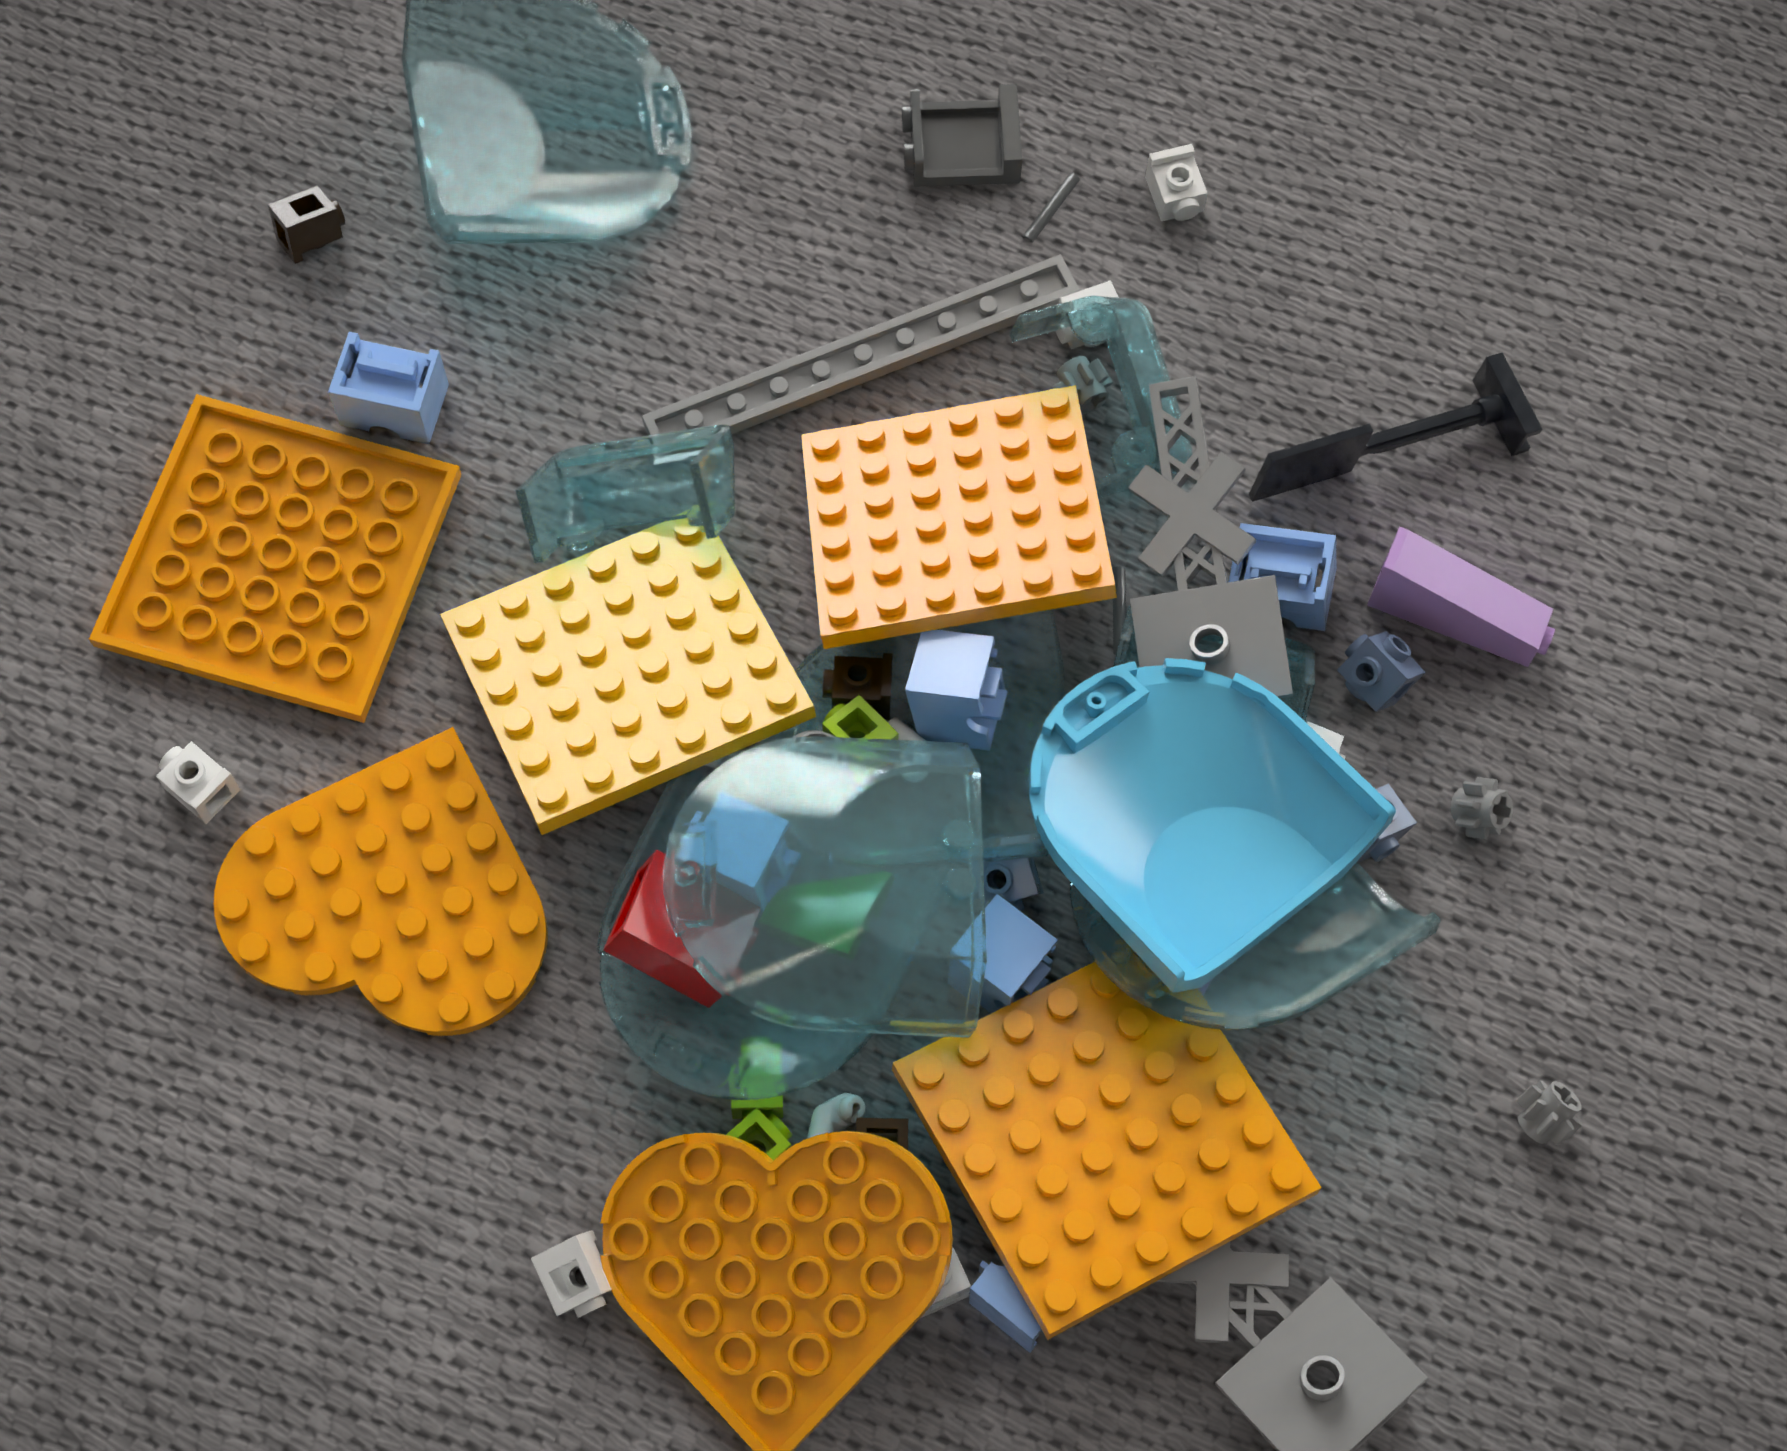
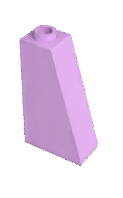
(1460, 600)

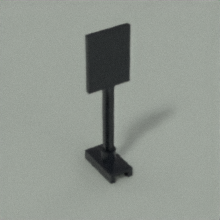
(1336, 454)

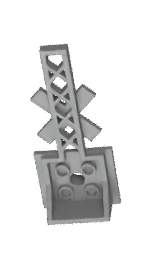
(1239, 611)
(1321, 1332)

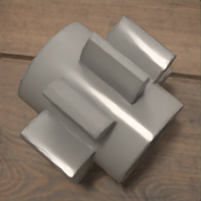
(1089, 380)
(1481, 808)
(1549, 1112)

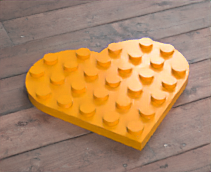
(391, 889)
(777, 1272)

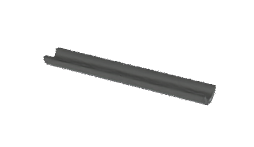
(1051, 207)
(1119, 605)

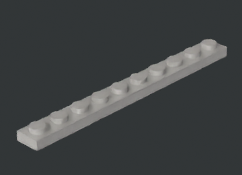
(869, 352)

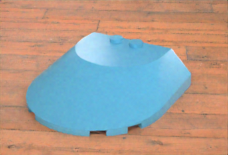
(1195, 811)

